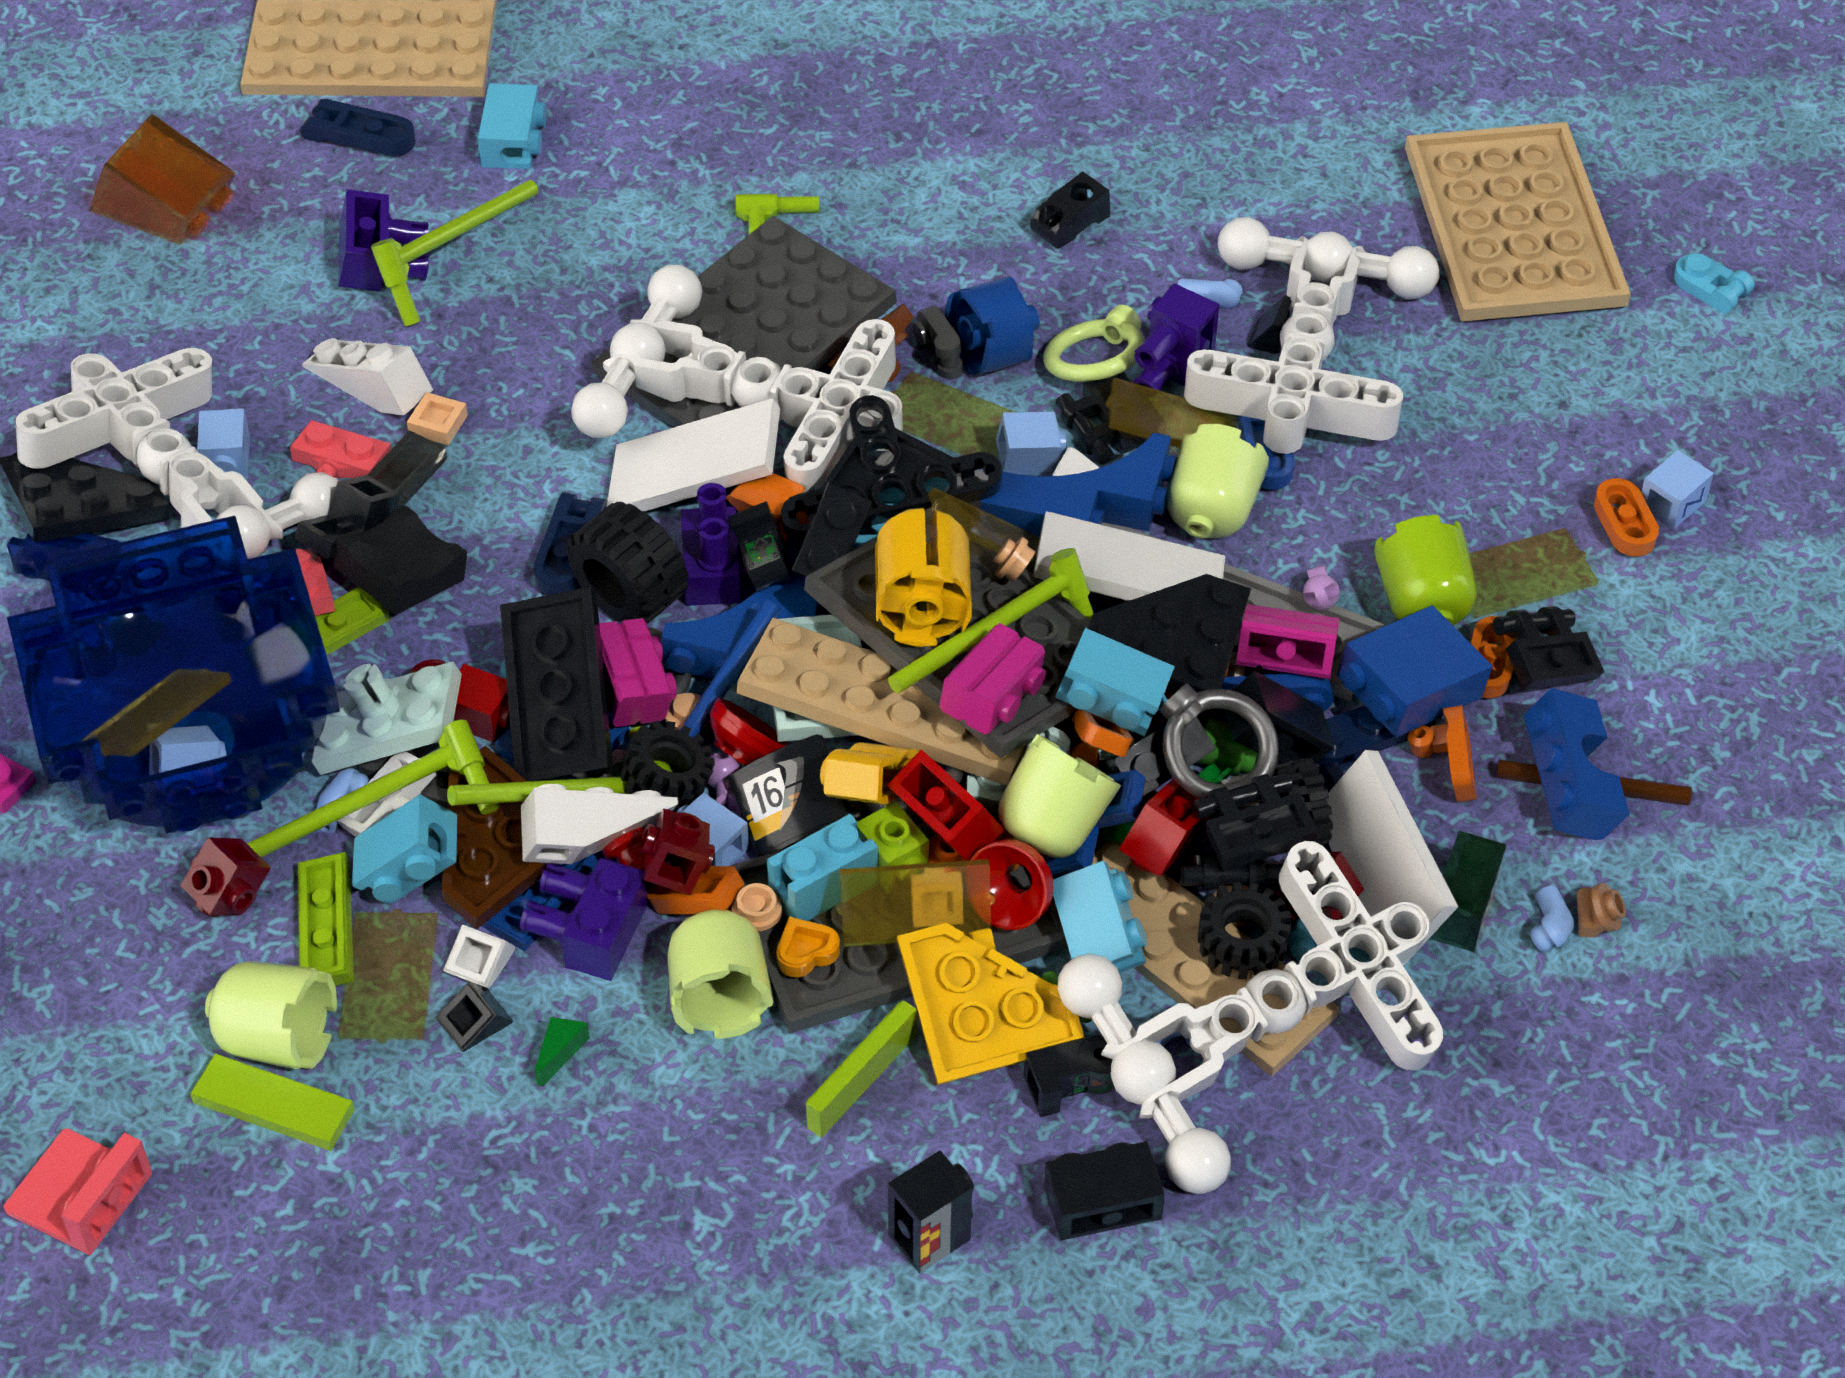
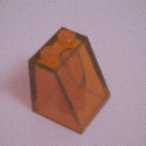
(162, 184)

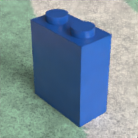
(1413, 670)

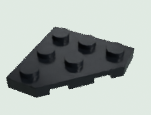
(79, 498)
(1182, 625)

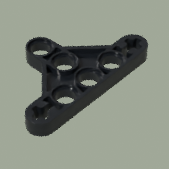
(908, 471)

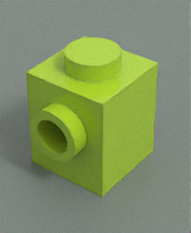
(895, 835)

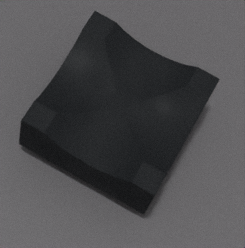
(400, 561)

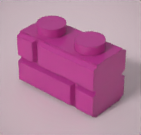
(1287, 641)
(634, 674)
(993, 679)

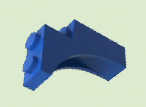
(1116, 494)
(705, 643)

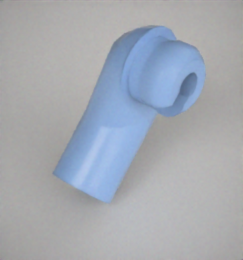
(1225, 293)
(342, 784)
(1557, 920)

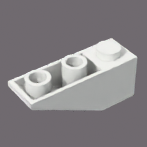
(374, 373)
(574, 824)

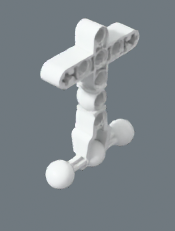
(717, 374)
(1295, 389)
(132, 415)
(1145, 1070)

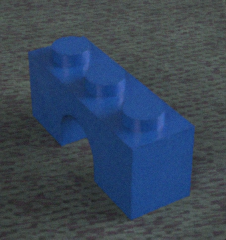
(1578, 794)

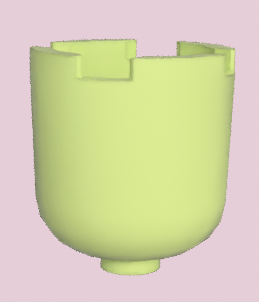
(1215, 481)
(1054, 799)
(718, 974)
(272, 1013)

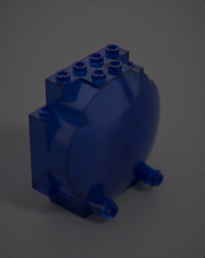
(162, 606)

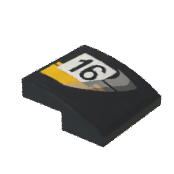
(785, 797)

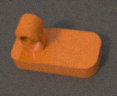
(1097, 734)
(1456, 740)
(712, 891)

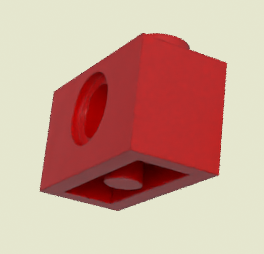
(945, 806)
(1163, 830)

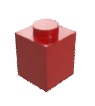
(483, 703)

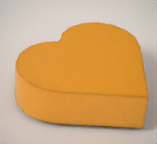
(806, 946)

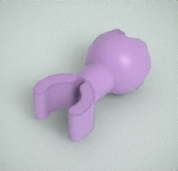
(1320, 590)
(724, 767)

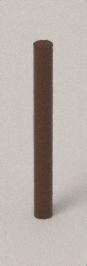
(1631, 787)

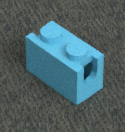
(510, 126)
(1114, 682)
(405, 849)
(809, 871)
(1098, 915)

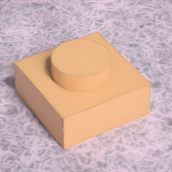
(437, 418)

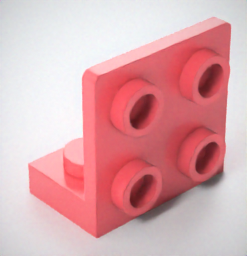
(80, 1188)

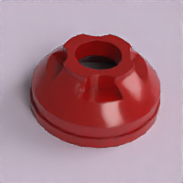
(742, 733)
(1013, 906)

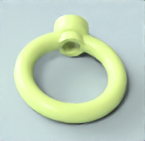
(1119, 325)

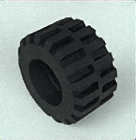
(627, 563)

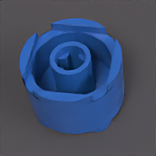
(992, 325)

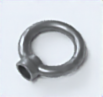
(1185, 707)

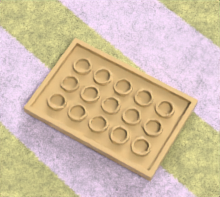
(369, 48)
(1516, 222)

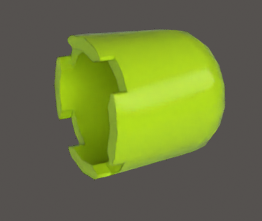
(1427, 567)

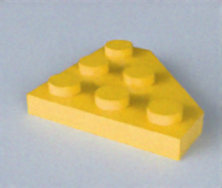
(978, 1004)

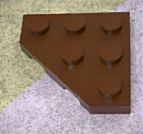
(489, 852)

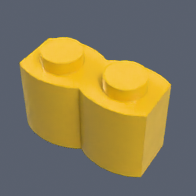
(864, 772)

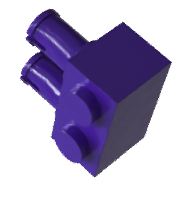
(363, 223)
(1178, 327)
(711, 550)
(604, 920)

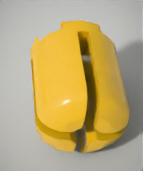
(924, 573)

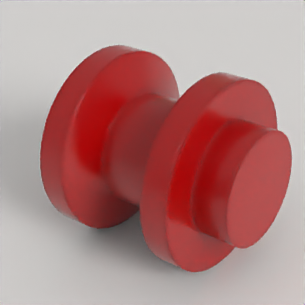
(626, 849)

